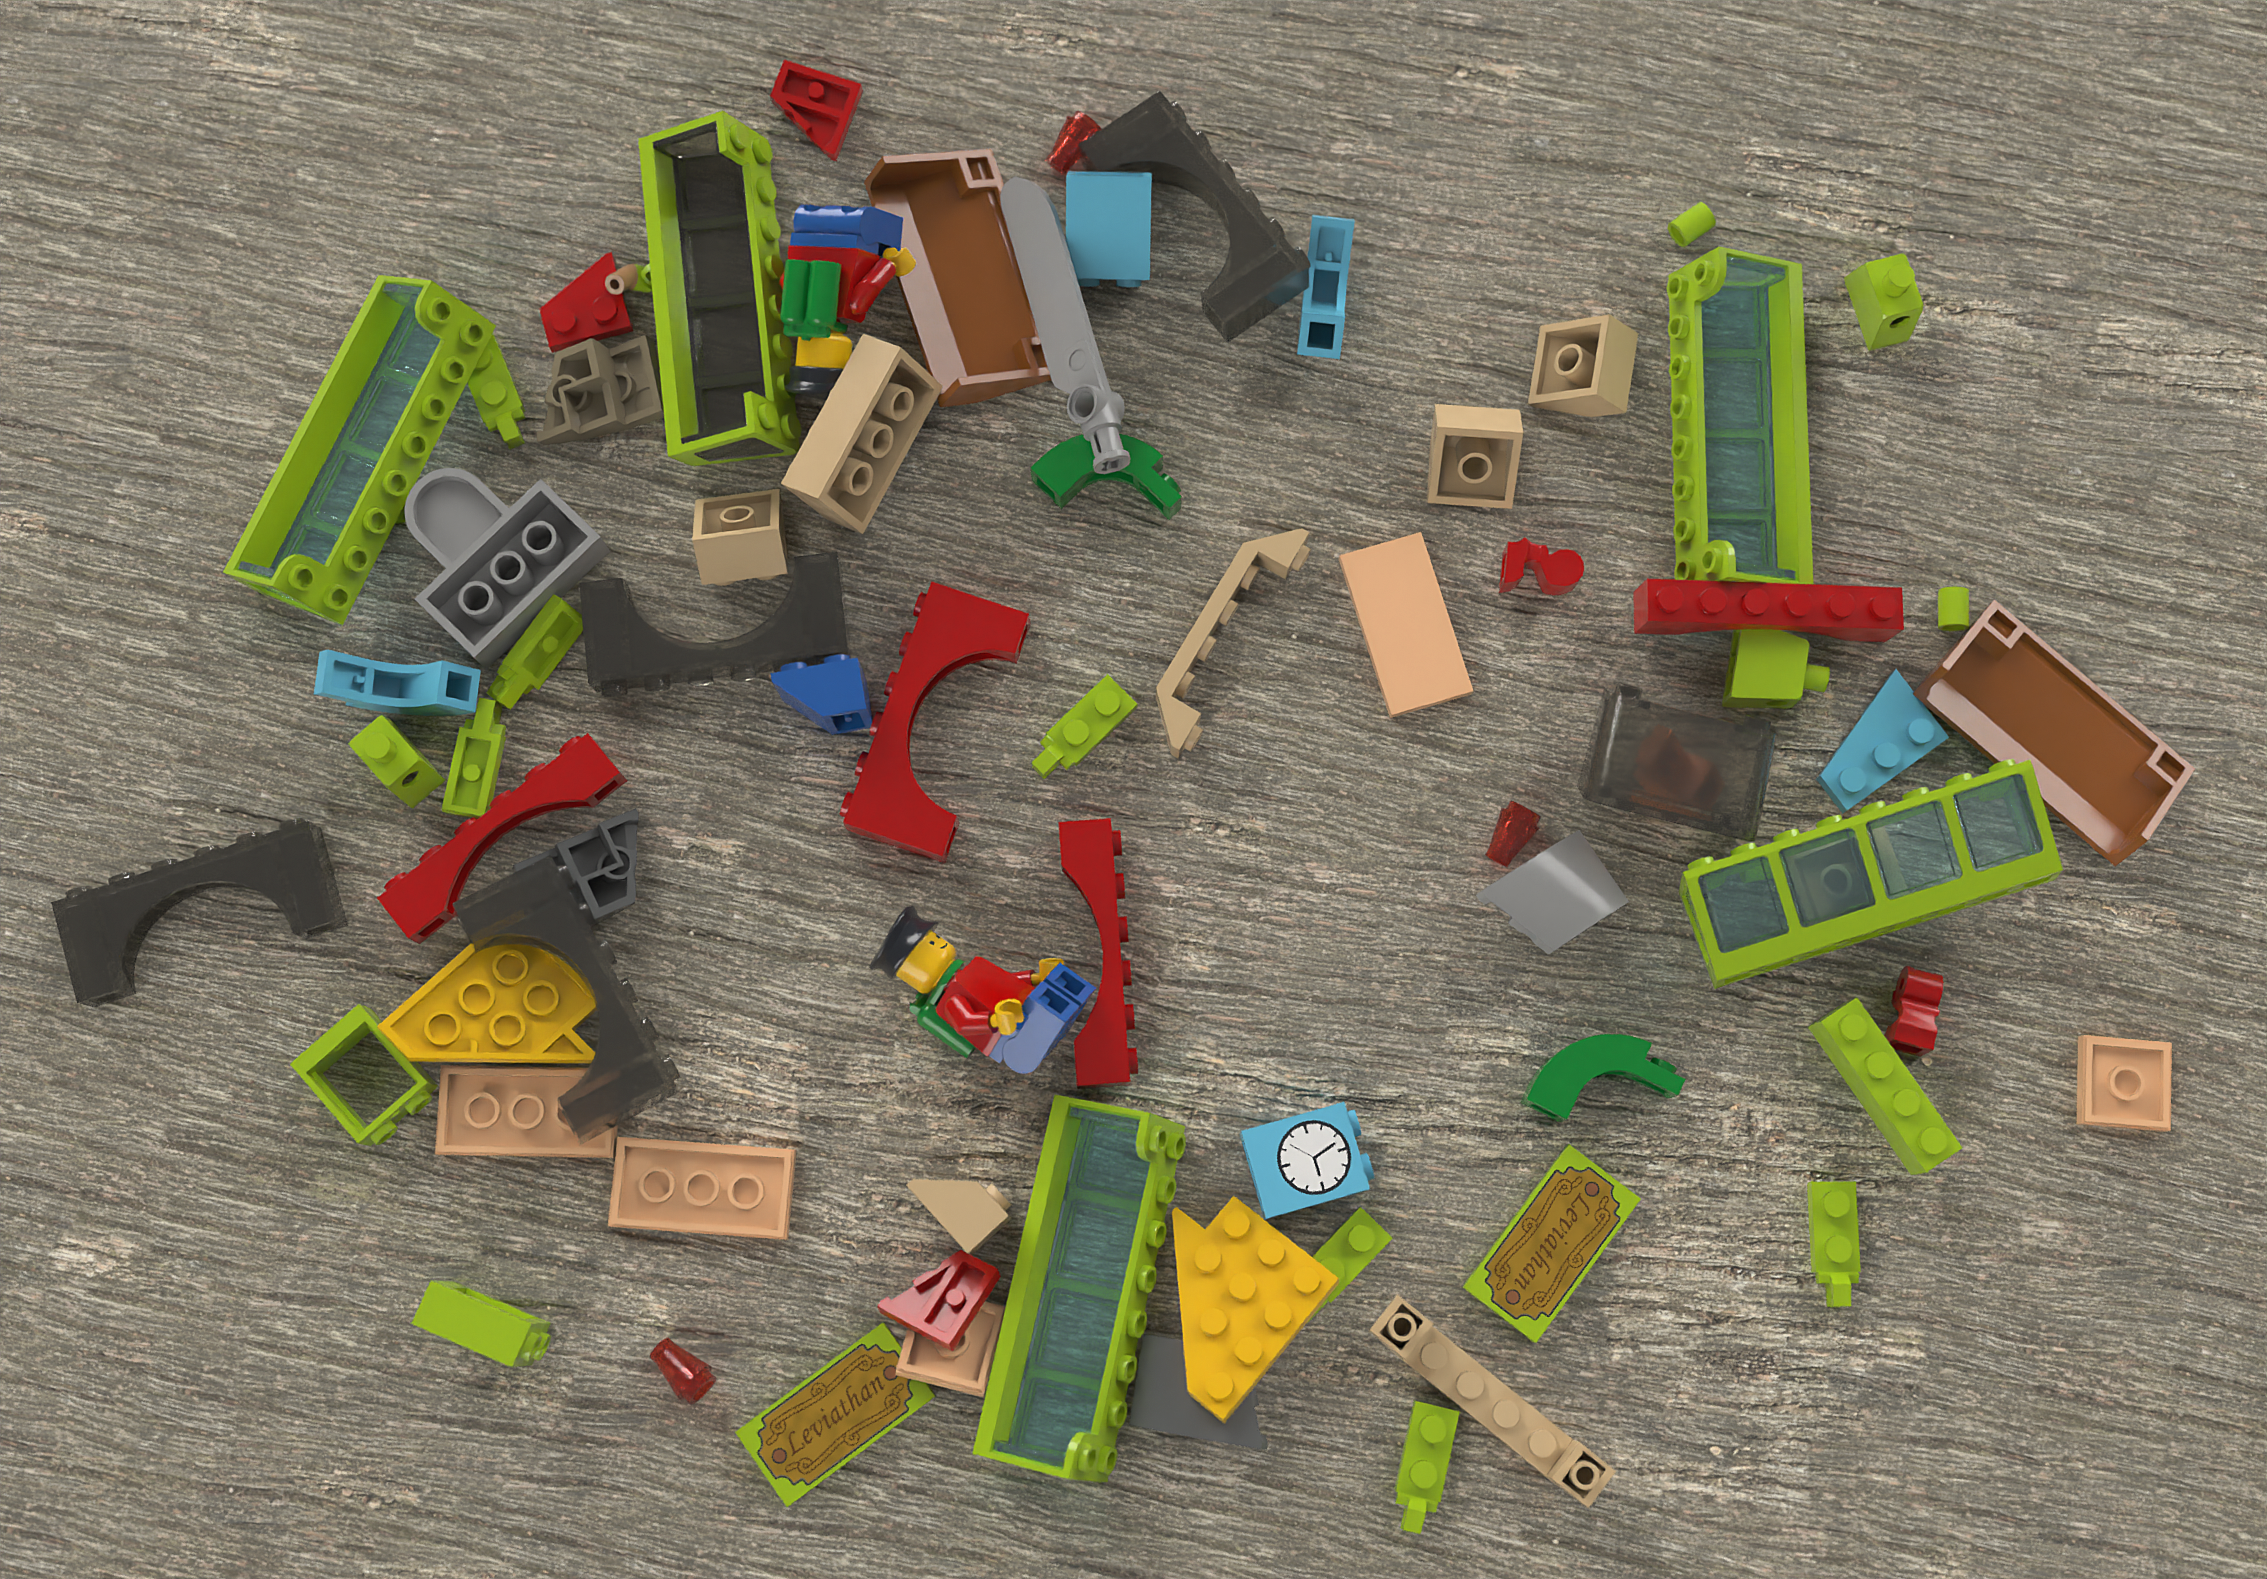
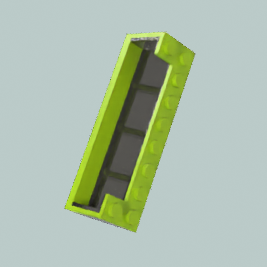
(718, 292)

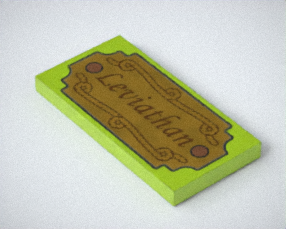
(1551, 1243)
(833, 1415)

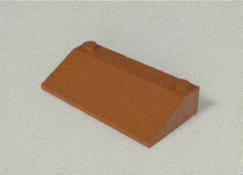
(966, 278)
(2088, 753)

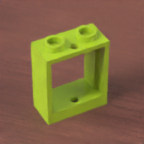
(336, 1043)
(482, 1324)

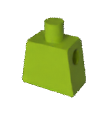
(1882, 294)
(1770, 670)
(393, 758)

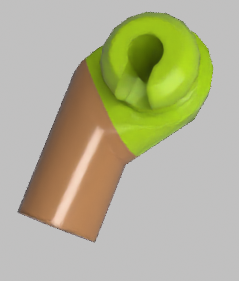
(629, 277)

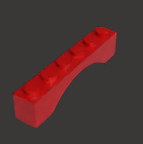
(1826, 610)
(574, 779)
(1102, 1044)

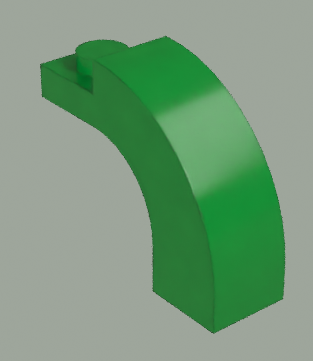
(1070, 468)
(1569, 1070)

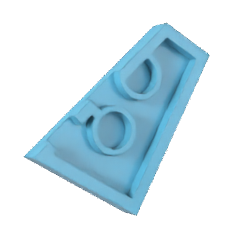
(1883, 743)

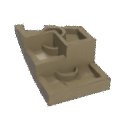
(602, 390)

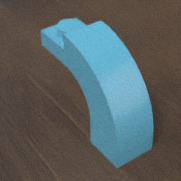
(1324, 301)
(398, 688)

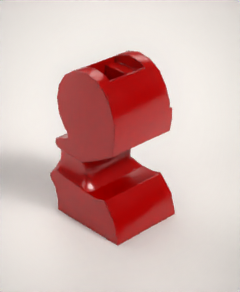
(1554, 572)
(1917, 1002)

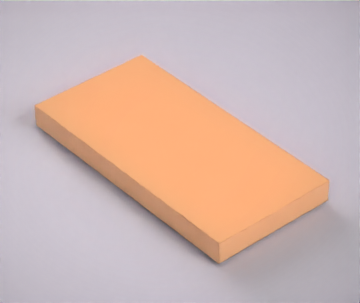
(1405, 625)
(511, 1113)
(702, 1188)

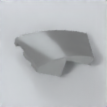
(1557, 893)

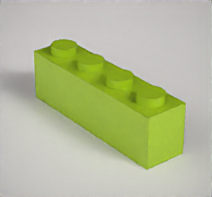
(1885, 1087)

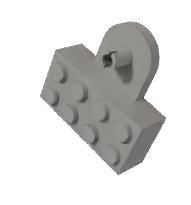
(495, 557)

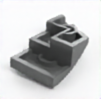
(600, 864)
(1165, 1405)

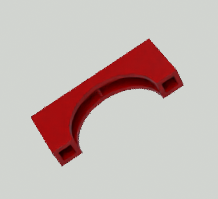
(948, 635)

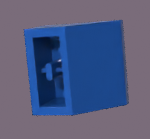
(827, 693)

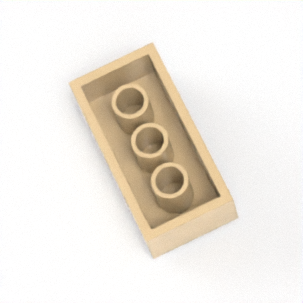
(862, 433)

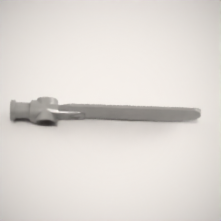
(1063, 320)

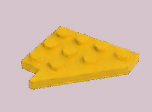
(495, 1008)
(1240, 1301)

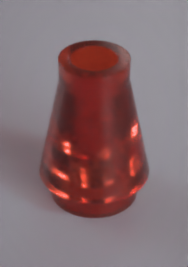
(1066, 149)
(1512, 832)
(683, 1371)

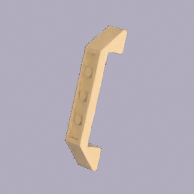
(1275, 553)
(1491, 1402)

